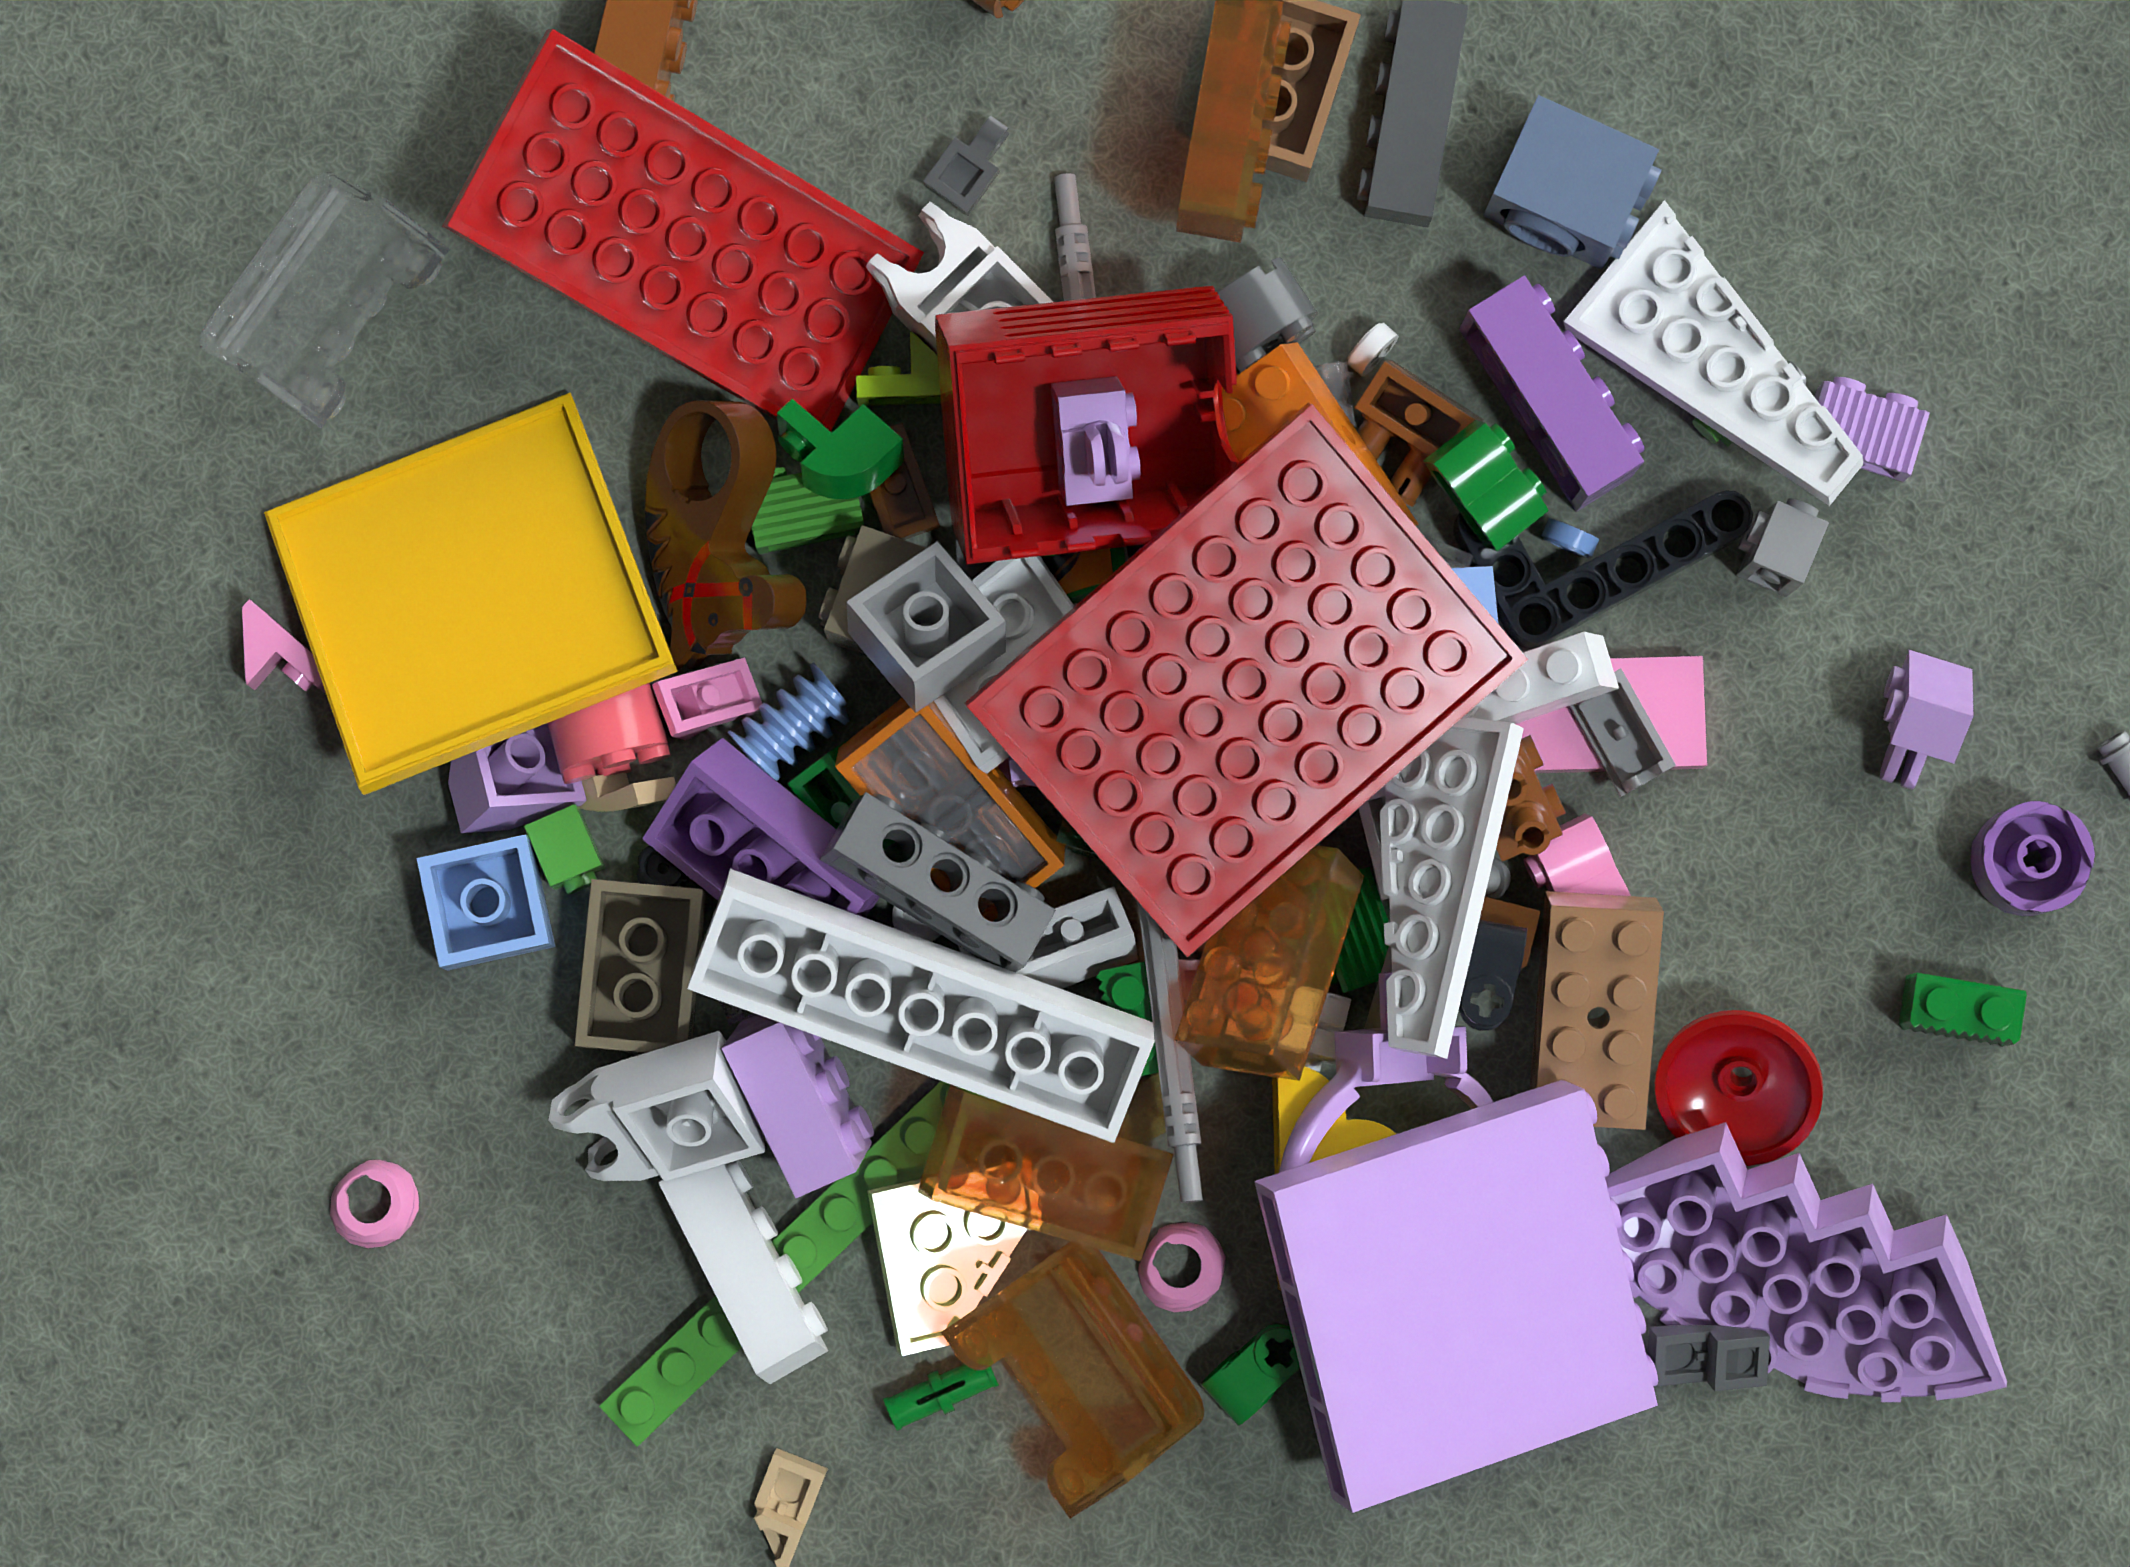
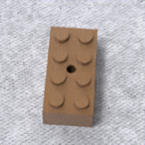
(1608, 957)

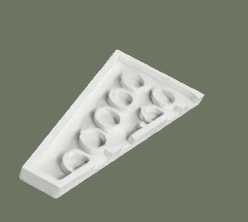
(1699, 345)

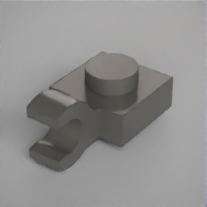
(964, 170)

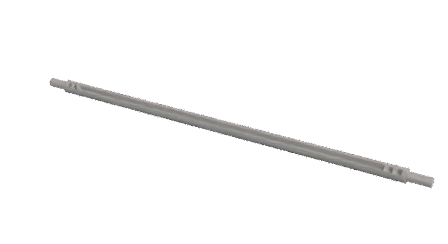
(1159, 949)

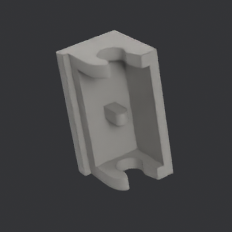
(1623, 737)

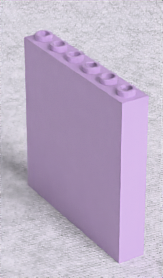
(1458, 1293)

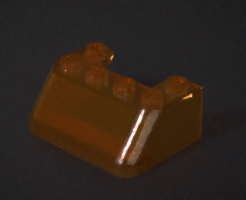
(1087, 1367)

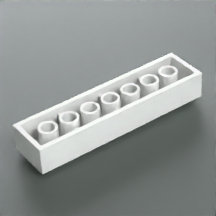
(922, 1006)

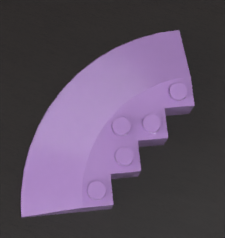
(1820, 1276)

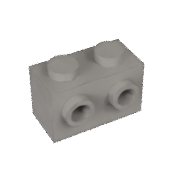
(1781, 546)

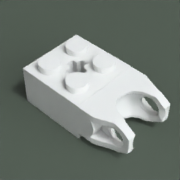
(967, 278)
(663, 1113)

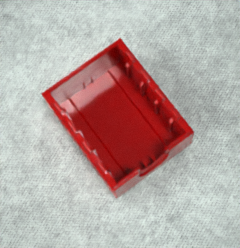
(999, 422)

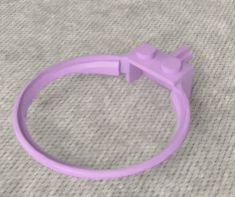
(1367, 1060)

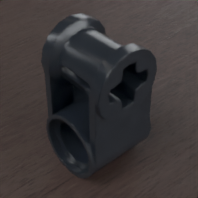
(1494, 967)

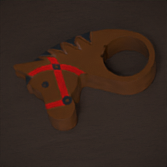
(698, 539)

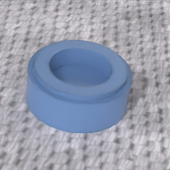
(1569, 538)

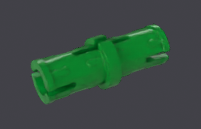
(904, 1406)

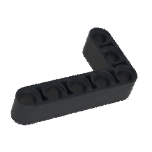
(1600, 572)

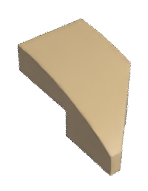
(616, 794)
(787, 1502)

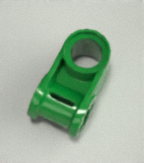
(1246, 1379)

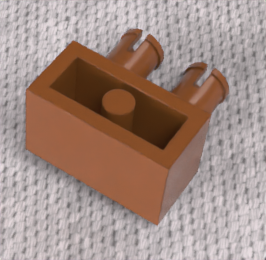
(1412, 409)
(1530, 808)

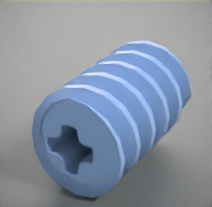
(792, 723)

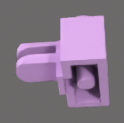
(1094, 441)
(1926, 713)

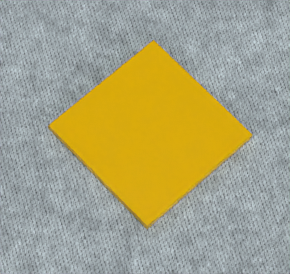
(468, 593)

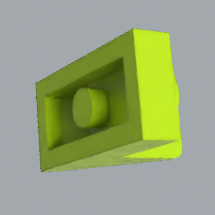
(889, 387)

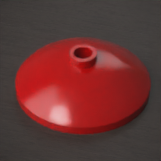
(1765, 1111)

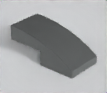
(1710, 1353)

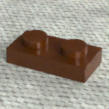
(903, 498)

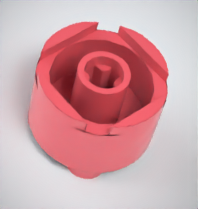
(610, 736)

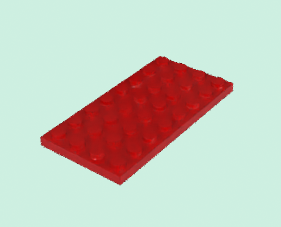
(679, 234)

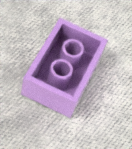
(799, 1102)

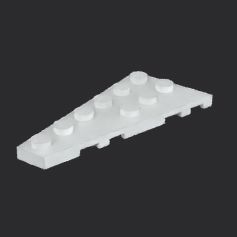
(1436, 868)

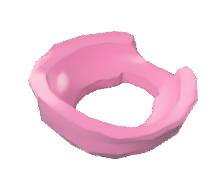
(399, 1217)
(1211, 1272)

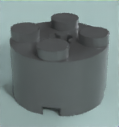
(1267, 312)

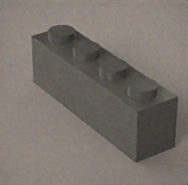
(1414, 111)

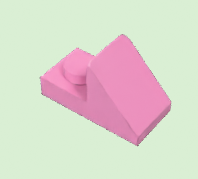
(268, 644)
(707, 698)

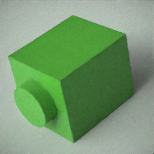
(565, 849)

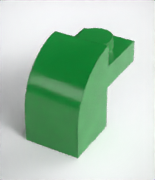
(841, 462)

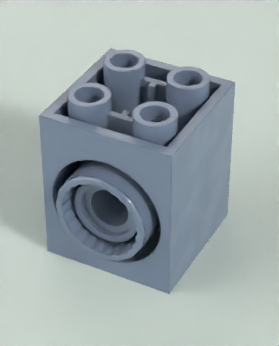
(1573, 185)

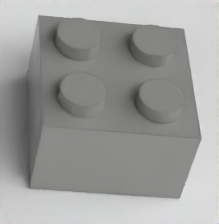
(926, 626)

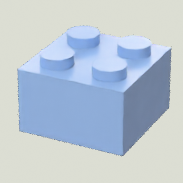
(485, 902)

